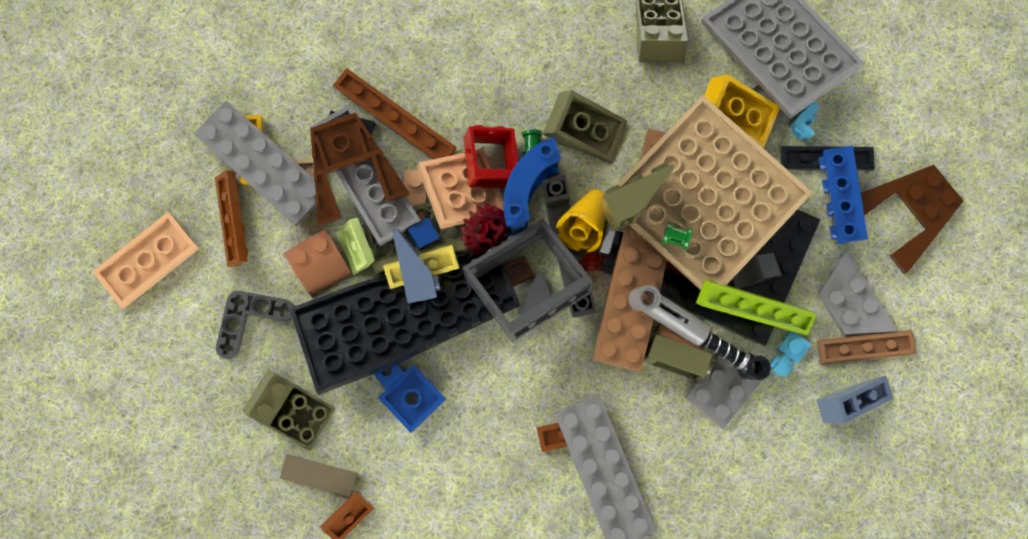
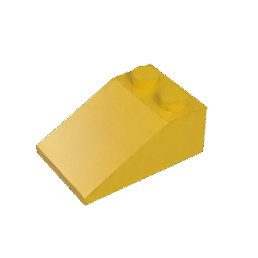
(743, 106)

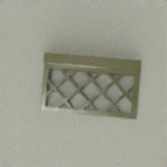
(458, 244)

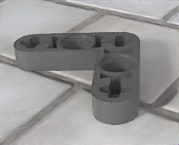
(246, 309)

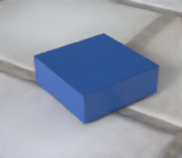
(423, 234)

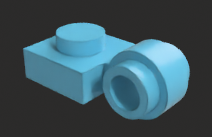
(793, 349)

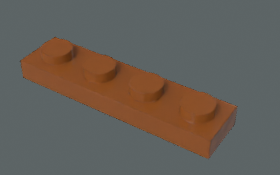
(231, 219)

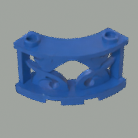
(537, 164)

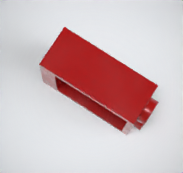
(489, 135)

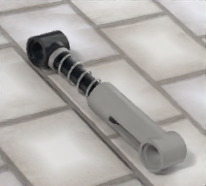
(697, 331)

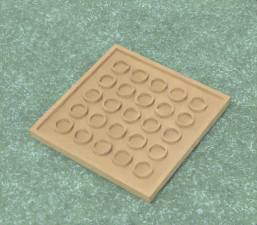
(720, 189)

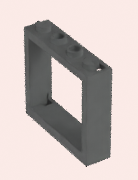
(550, 307)

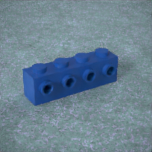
(844, 195)

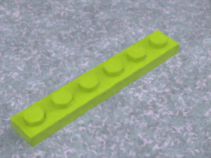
(755, 307)

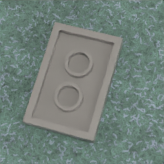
(721, 392)

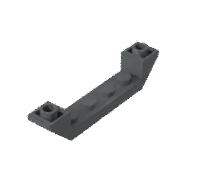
(557, 204)

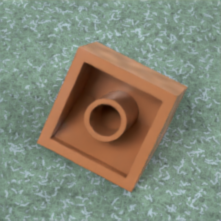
(318, 263)

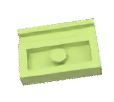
(355, 246)

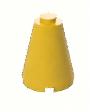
(583, 223)

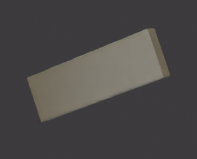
(318, 475)

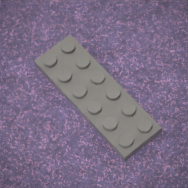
(259, 162)
(367, 194)
(604, 470)

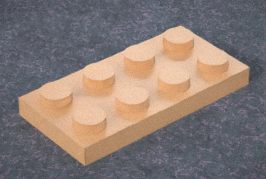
(145, 260)

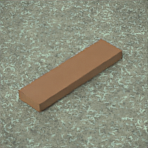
(866, 347)

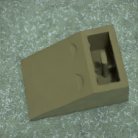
(661, 31)
(626, 204)
(288, 409)

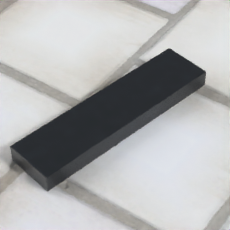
(807, 157)

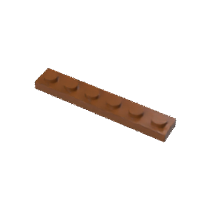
(393, 116)

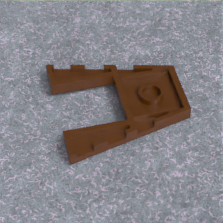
(341, 145)
(929, 200)

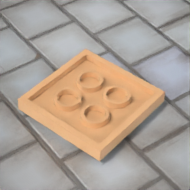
(449, 190)

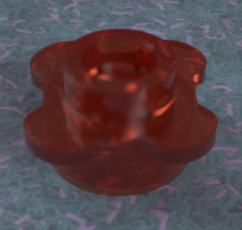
(592, 261)

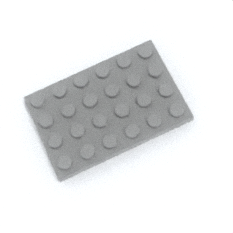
(783, 49)

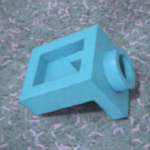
(800, 126)

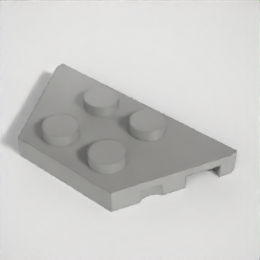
(853, 301)

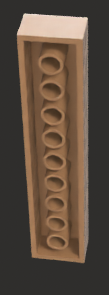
(622, 330)

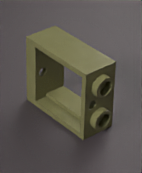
(678, 358)

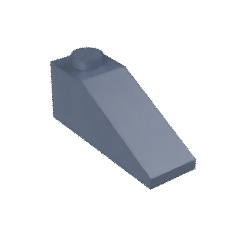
(416, 274)
(854, 400)

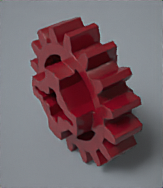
(484, 229)

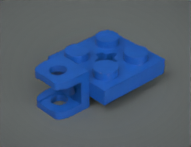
(397, 387)

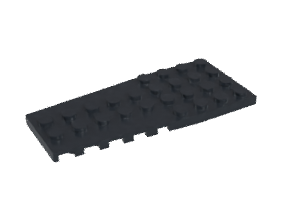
(376, 328)

